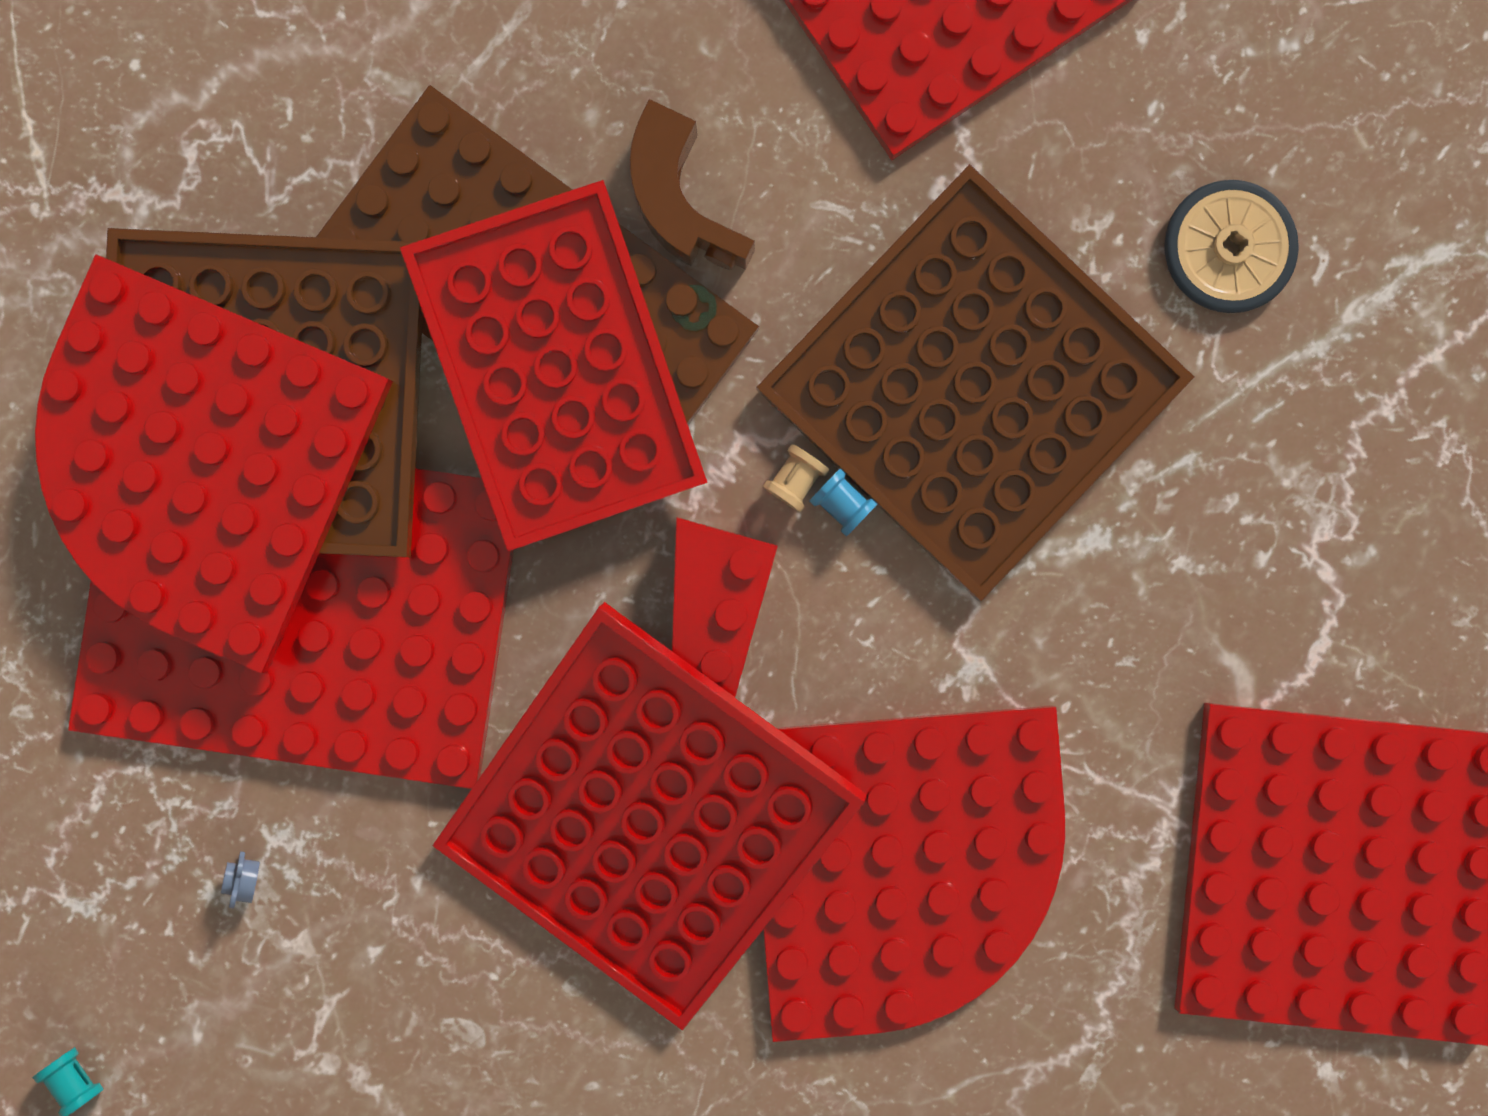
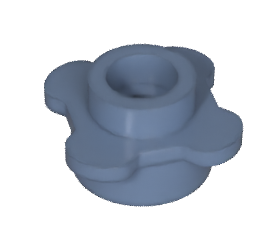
(240, 880)

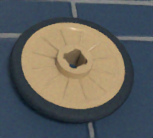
(1207, 269)

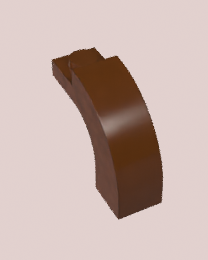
(656, 163)

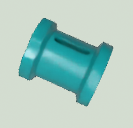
(68, 1082)

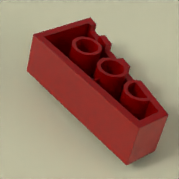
(717, 598)

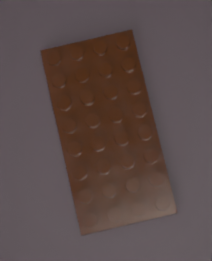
(454, 171)

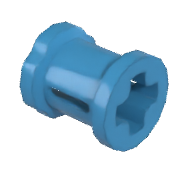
(843, 502)

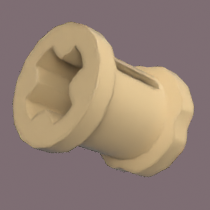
(796, 478)

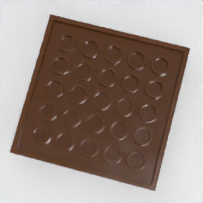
(340, 299)
(974, 383)

